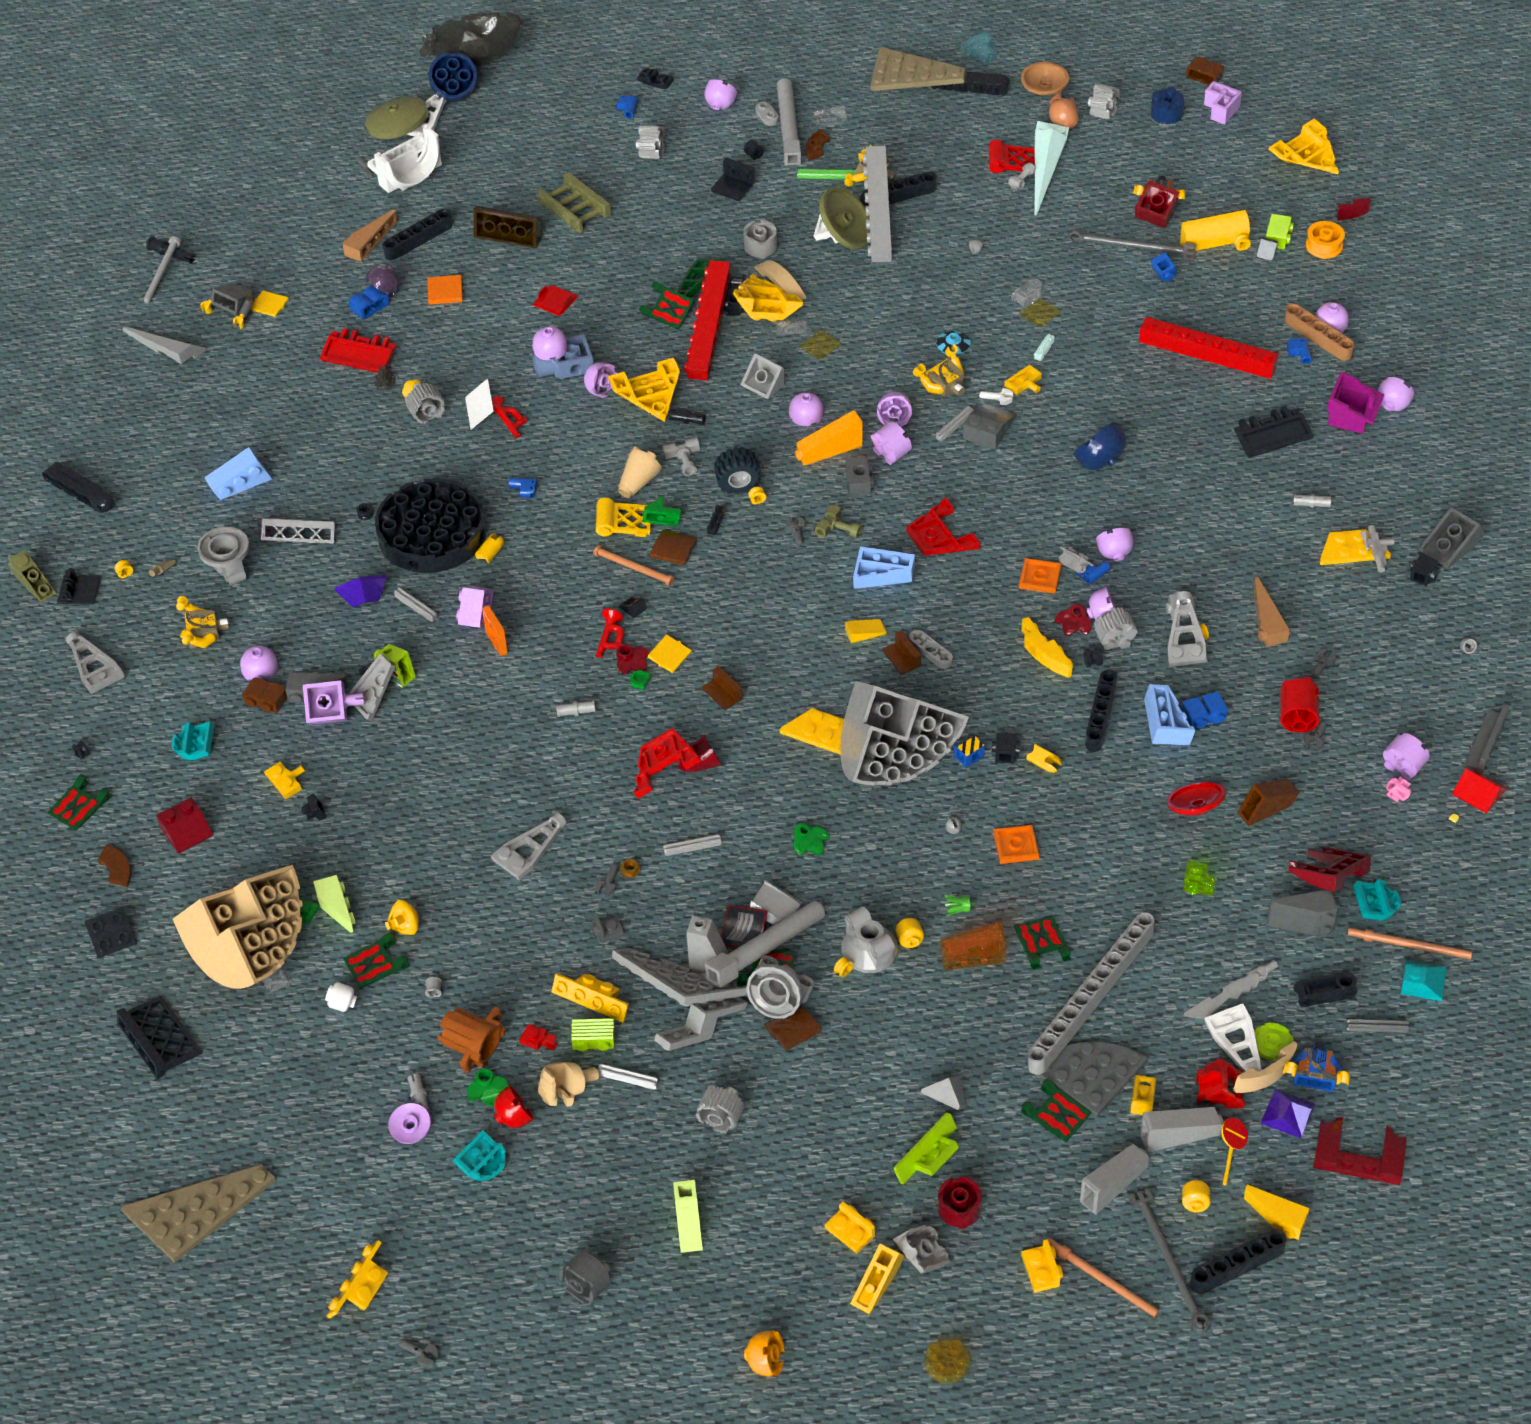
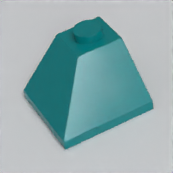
(1423, 980)

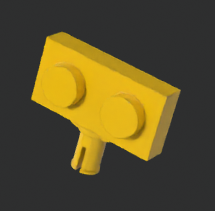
(1024, 379)
(284, 779)

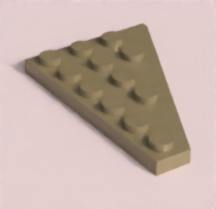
(904, 70)
(190, 1214)

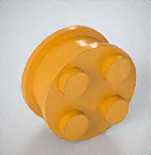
(1325, 239)

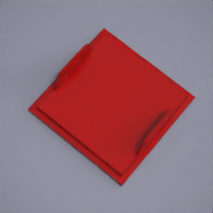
(554, 299)

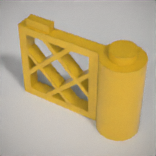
(608, 521)

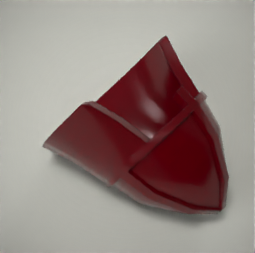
(705, 752)

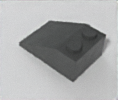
(987, 425)
(1452, 538)
(1304, 913)

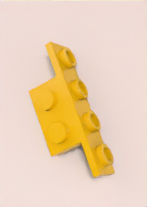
(592, 994)
(363, 1283)

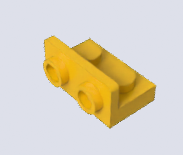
(851, 1227)
(1042, 1267)

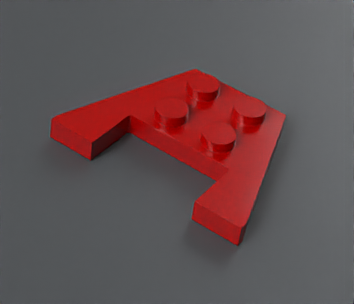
(933, 536)
(660, 753)

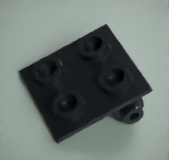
(77, 588)
(110, 932)

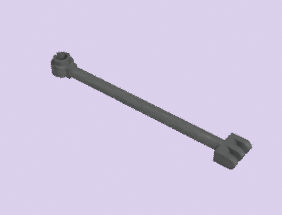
(1188, 250)
(1143, 1202)

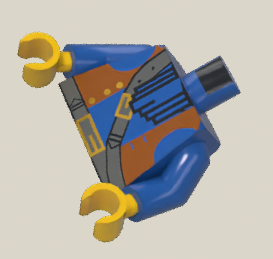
(1316, 1069)

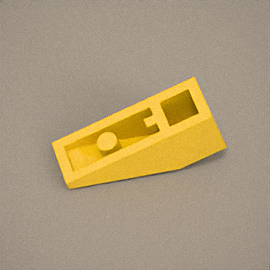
(1278, 1212)
(877, 1278)

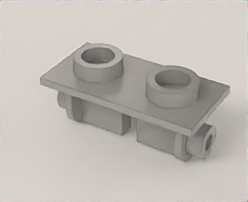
(1071, 560)

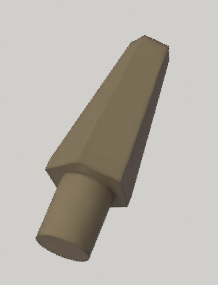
(161, 567)

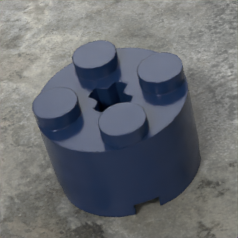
(1167, 106)

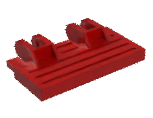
(357, 351)

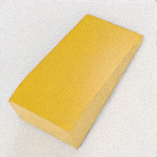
(864, 629)
(1143, 1095)

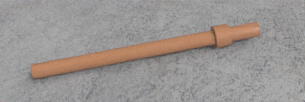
(1369, 935)
(1066, 1254)

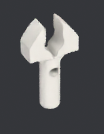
(1004, 397)

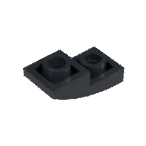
(652, 78)

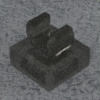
(385, 378)

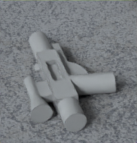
(1377, 546)

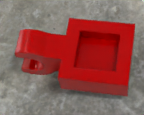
(536, 1037)

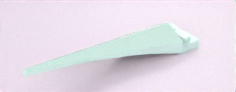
(1048, 147)

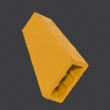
(831, 440)

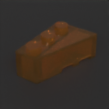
(974, 948)

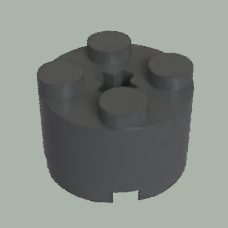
(585, 1276)

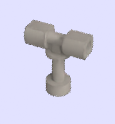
(683, 452)

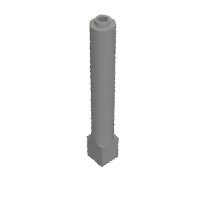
(788, 121)
(725, 967)

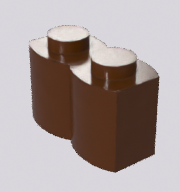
(1204, 71)
(264, 695)

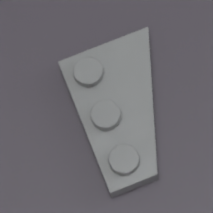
(373, 685)

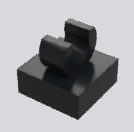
(314, 808)

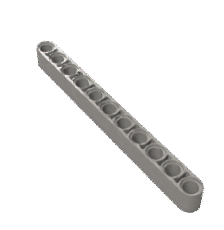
(1090, 993)

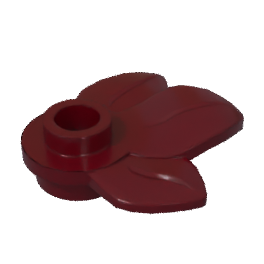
(1072, 622)
(633, 660)

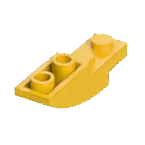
(1045, 651)

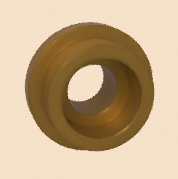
(627, 864)

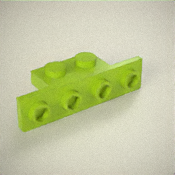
(930, 1151)

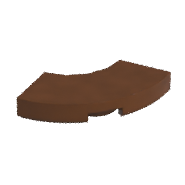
(815, 143)
(117, 865)

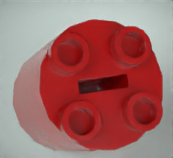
(1299, 705)

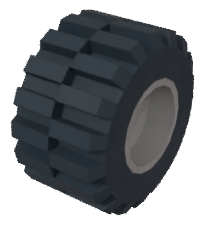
(737, 470)

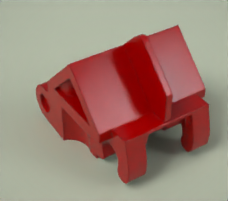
(1214, 1084)

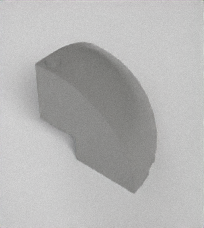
(894, 736)

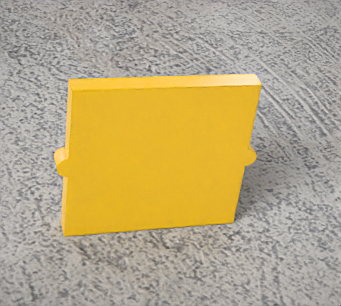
(269, 303)
(669, 653)

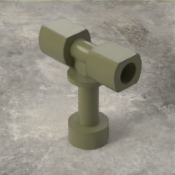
(832, 522)

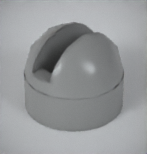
(975, 246)
(1469, 641)
(950, 826)

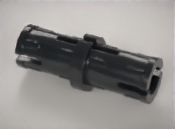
(687, 417)

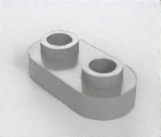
(767, 113)

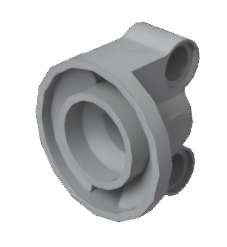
(225, 550)
(868, 954)
(770, 996)

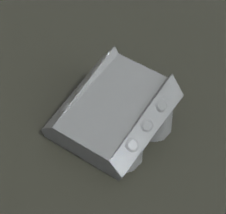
(776, 902)
(922, 1248)

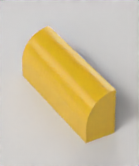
(1215, 230)

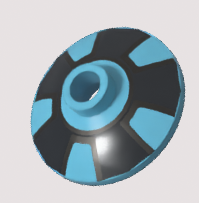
(949, 338)

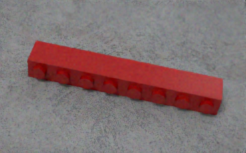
(708, 320)
(1208, 347)

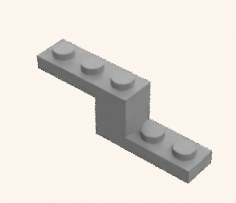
(699, 1023)

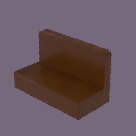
(903, 654)
(723, 689)

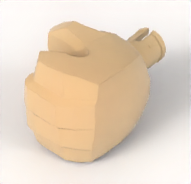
(564, 1081)

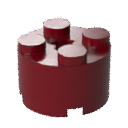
(959, 1202)

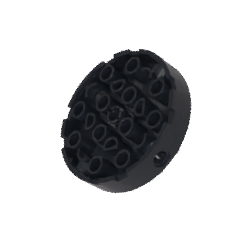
(430, 525)

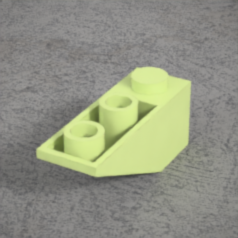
(331, 900)
(687, 1216)

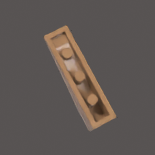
(365, 239)
(1270, 622)

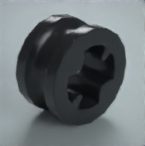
(364, 507)
(80, 750)

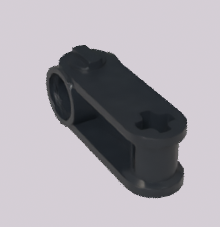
(731, 304)
(1326, 989)

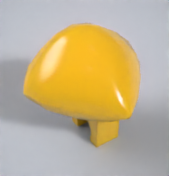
(403, 918)

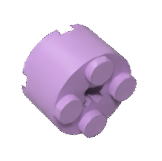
(891, 442)
(1405, 755)

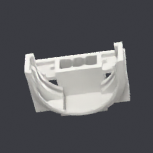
(401, 164)

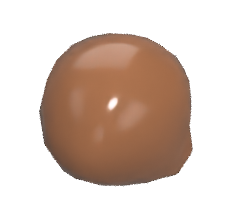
(1063, 111)

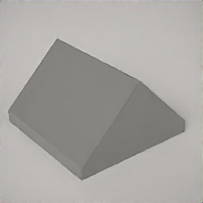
(763, 377)

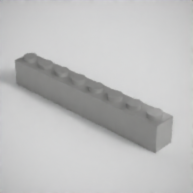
(878, 204)

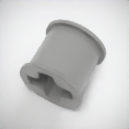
(433, 987)

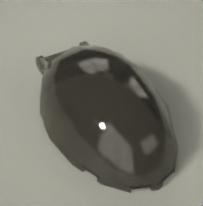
(497, 33)

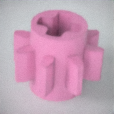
(1398, 789)

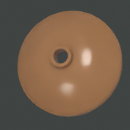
(1044, 78)

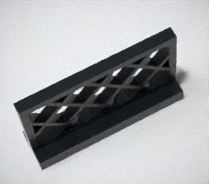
(144, 1042)

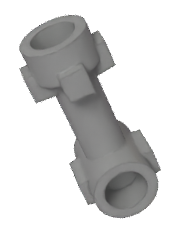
(1018, 182)

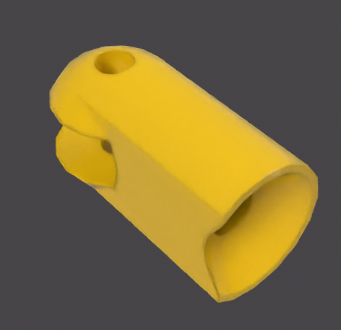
(490, 548)
(1043, 758)

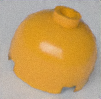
(763, 1350)

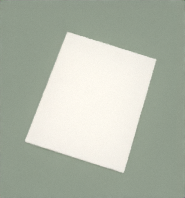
(479, 404)

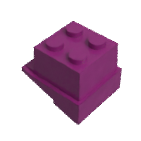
(1353, 404)

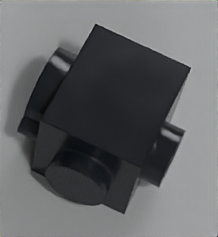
(1424, 570)
(1006, 748)

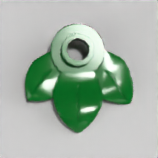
(811, 840)
(487, 1089)

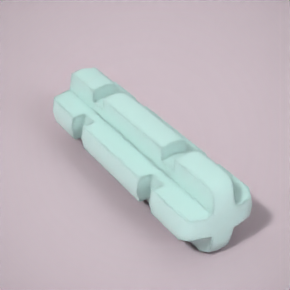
(1044, 347)

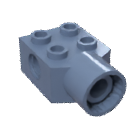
(573, 363)

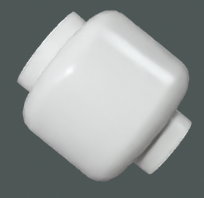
(340, 997)

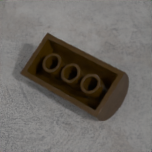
(507, 226)

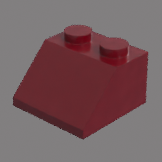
(1156, 204)
(184, 825)

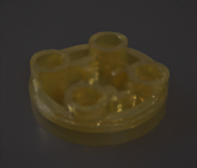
(947, 1361)

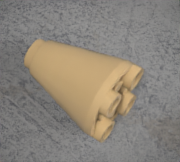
(638, 471)

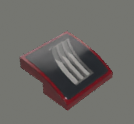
(742, 925)

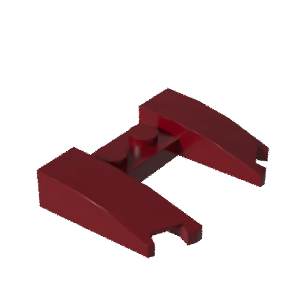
(1340, 866)
(1329, 1158)

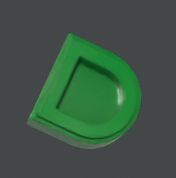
(640, 679)

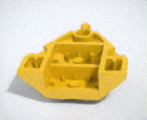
(1308, 148)
(766, 300)
(649, 391)

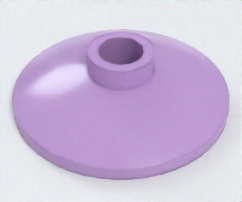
(403, 1117)

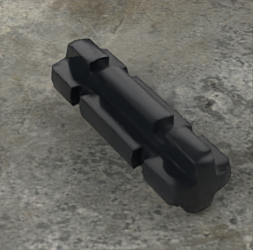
(716, 520)

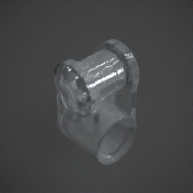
(1028, 293)

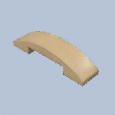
(780, 277)
(1253, 1080)

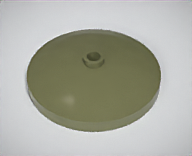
(396, 117)
(844, 217)

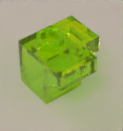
(1197, 879)

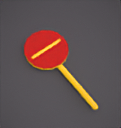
(1236, 1137)

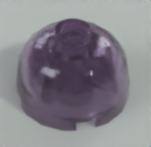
(383, 278)

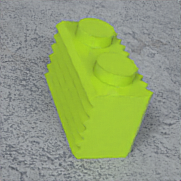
(1279, 230)
(593, 1034)

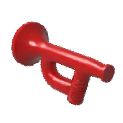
(497, 403)
(611, 617)

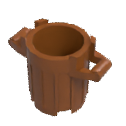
(472, 1035)

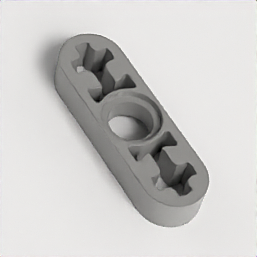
(928, 642)

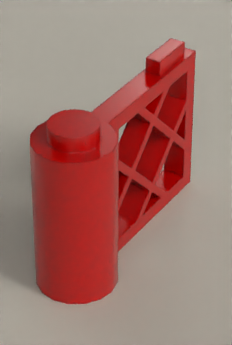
(1000, 157)

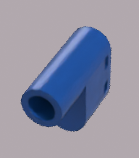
(628, 104)
(1300, 348)
(526, 485)
(1093, 573)

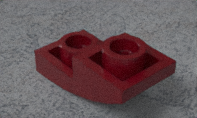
(1354, 210)

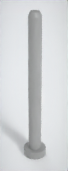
(174, 242)

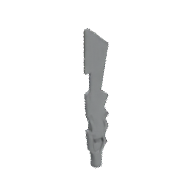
(1232, 991)

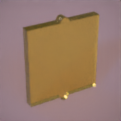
(1039, 313)
(820, 345)

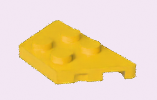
(1346, 547)
(816, 729)

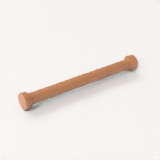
(598, 551)

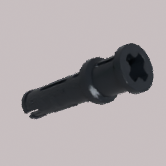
(162, 246)

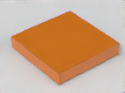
(444, 289)
(1040, 575)
(494, 630)
(1016, 844)

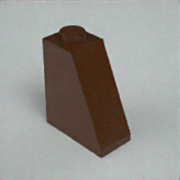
(1267, 800)

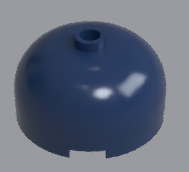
(453, 75)
(1102, 448)

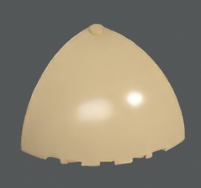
(244, 930)

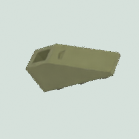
(30, 576)

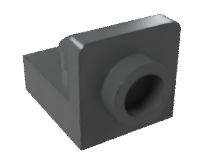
(607, 929)

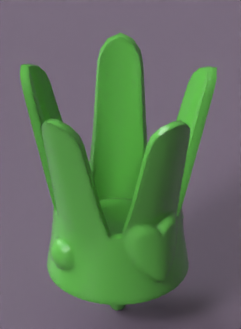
(959, 904)

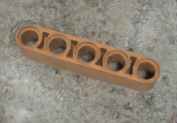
(1319, 332)

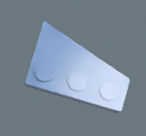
(237, 475)
(882, 568)
(1165, 718)

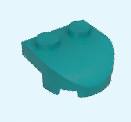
(193, 741)
(1376, 900)
(481, 1158)

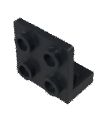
(735, 181)

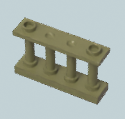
(579, 191)

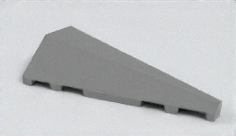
(173, 348)

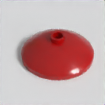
(1196, 798)

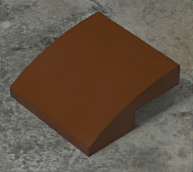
(673, 547)
(794, 1028)

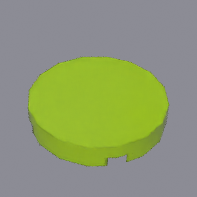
(1268, 1046)

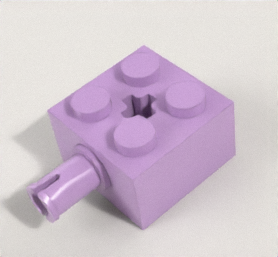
(338, 702)

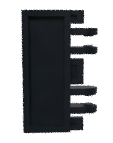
(1273, 432)

